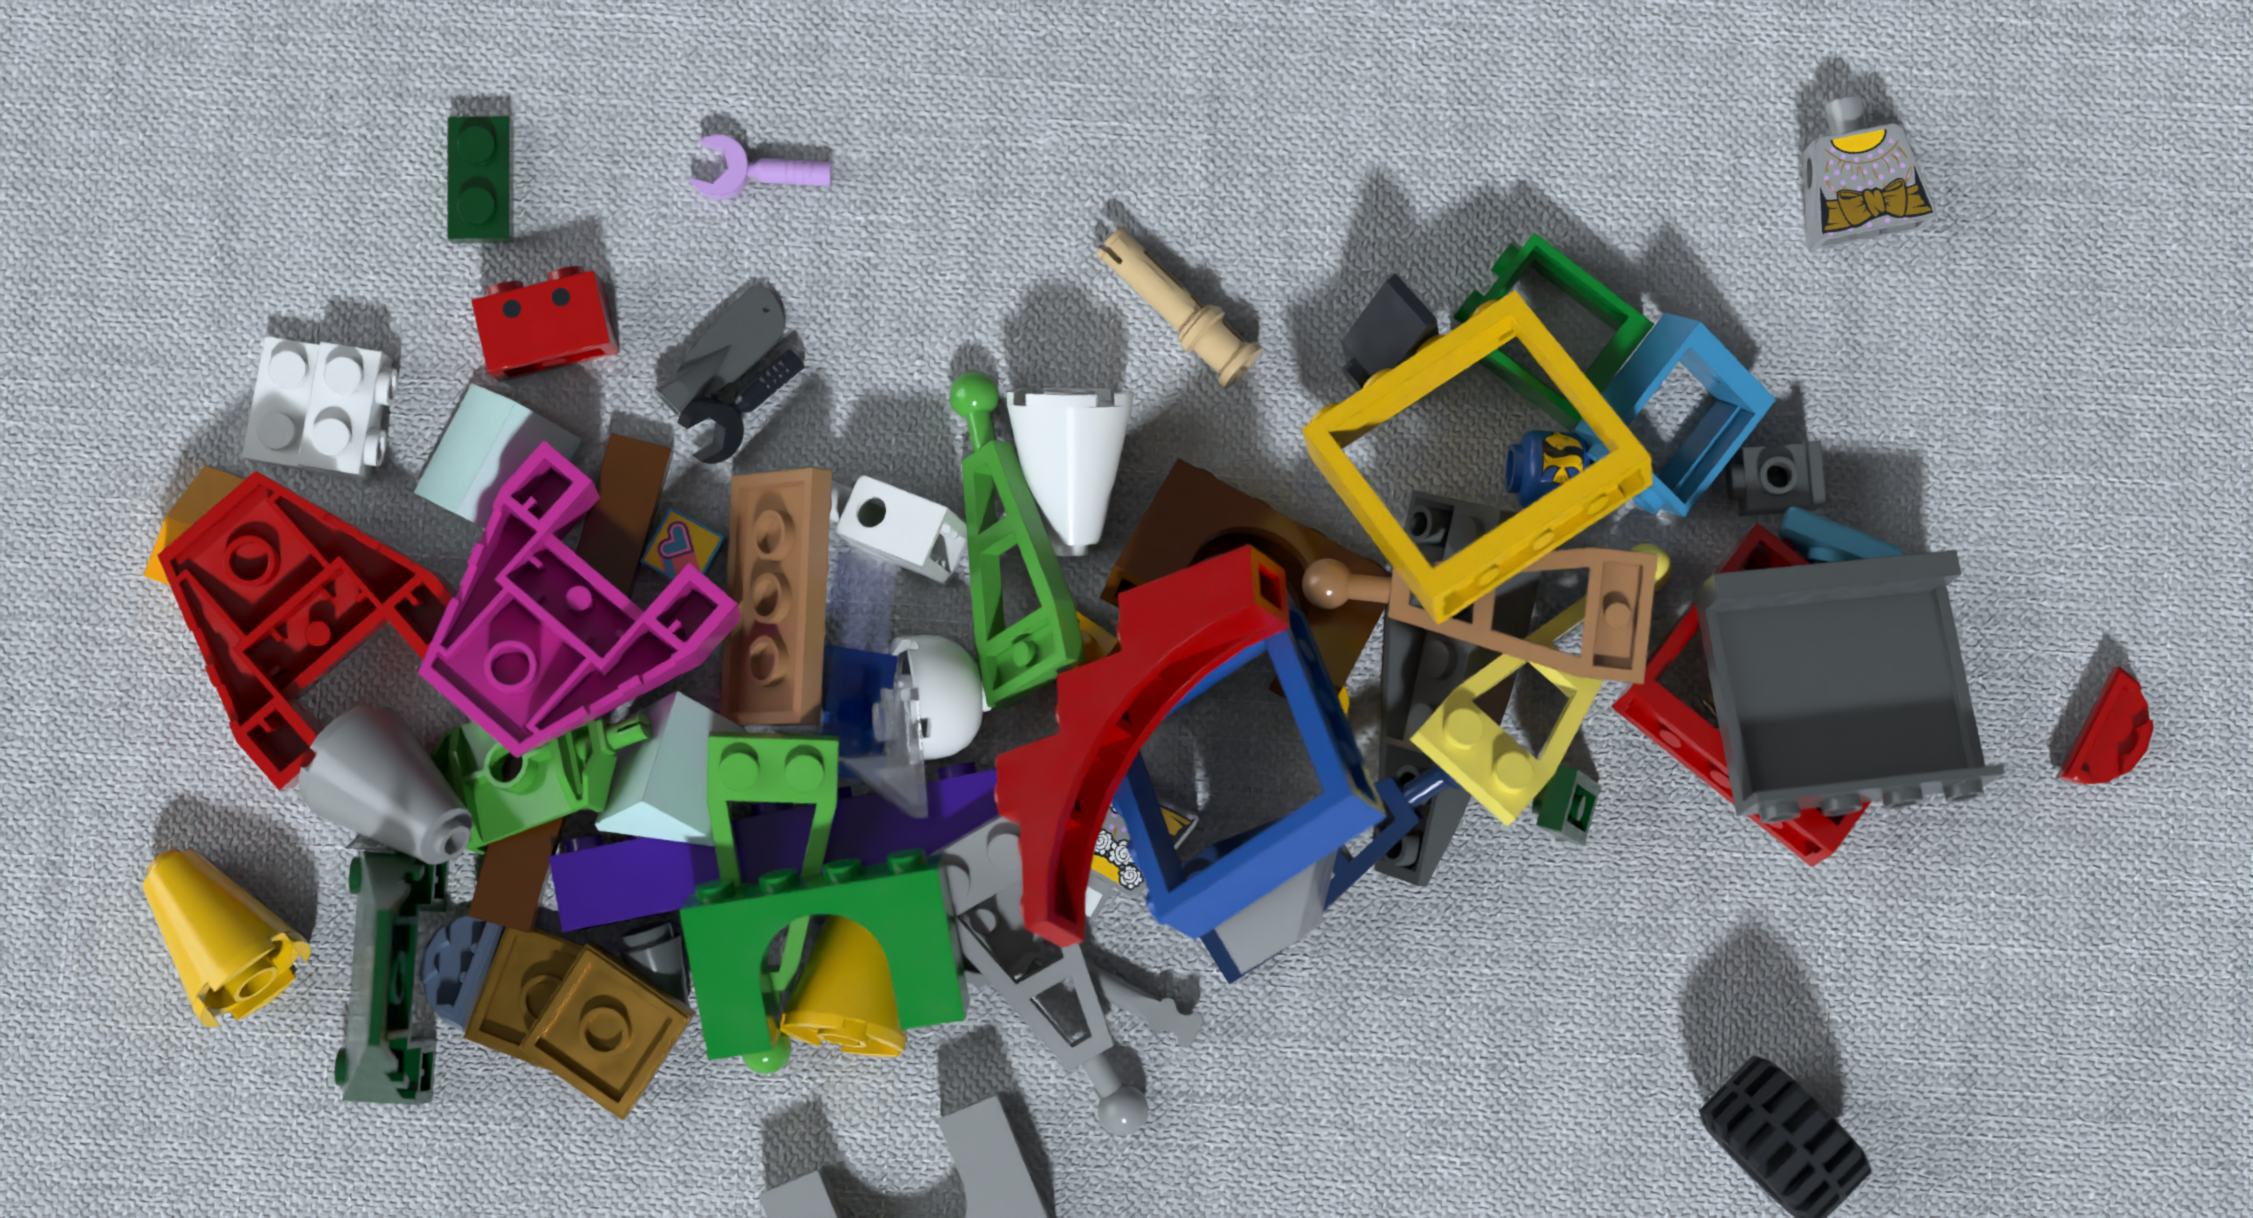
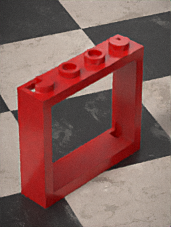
(1700, 744)

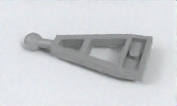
(978, 868)

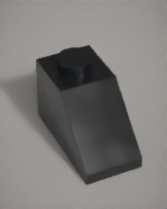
(1386, 332)

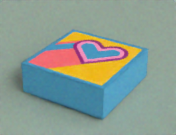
(680, 542)

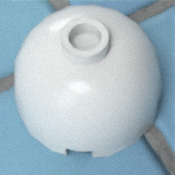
(948, 691)

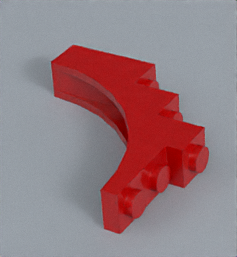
(1107, 710)

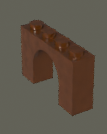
(1204, 518)

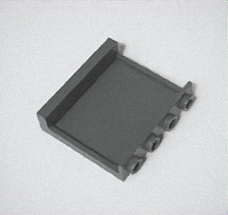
(1841, 686)

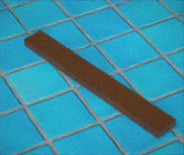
(613, 545)

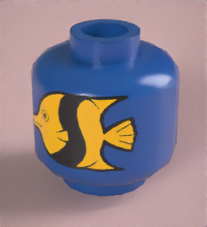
(1543, 463)

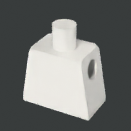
(913, 529)

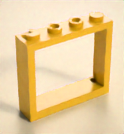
(1528, 533)

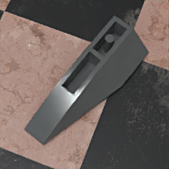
(1427, 667)

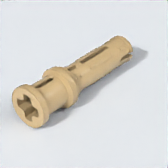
(1200, 326)

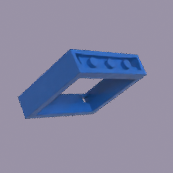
(1290, 845)

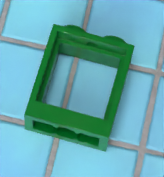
(1583, 288)

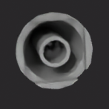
(385, 786)

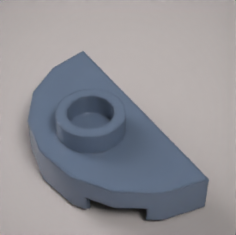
(457, 966)

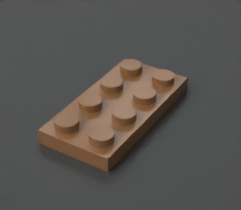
(780, 587)

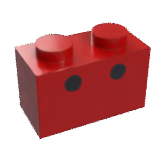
(544, 324)

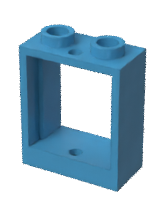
(1719, 434)

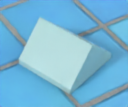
(483, 450)
(663, 779)

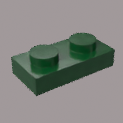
(480, 179)
(1567, 805)

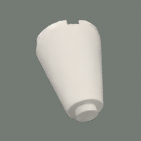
(1070, 457)

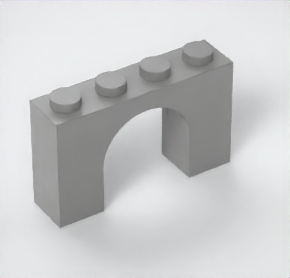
(985, 1154)

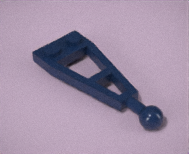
(1348, 870)

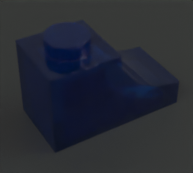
(849, 690)

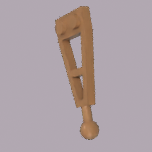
(1614, 619)

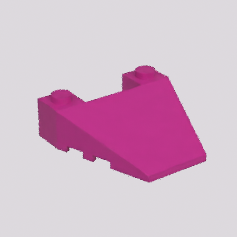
(546, 638)

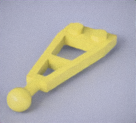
(1487, 757)

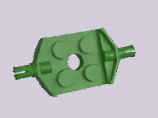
(553, 779)

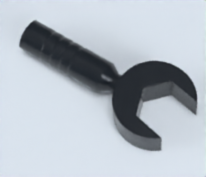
(728, 423)

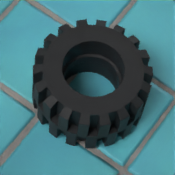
(1785, 1140)

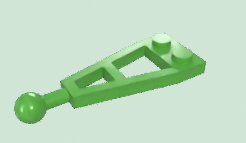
(1048, 640)
(772, 770)

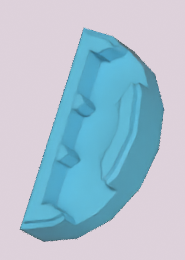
(1830, 541)

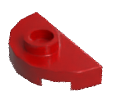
(2112, 734)

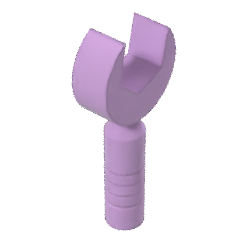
(764, 170)

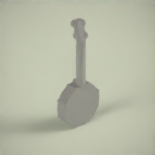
(1002, 930)

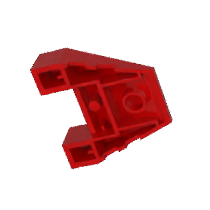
(282, 601)

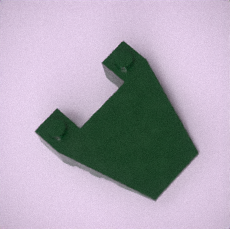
(379, 1054)

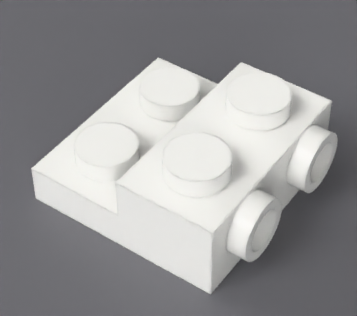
(320, 408)

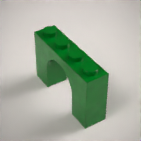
(898, 902)

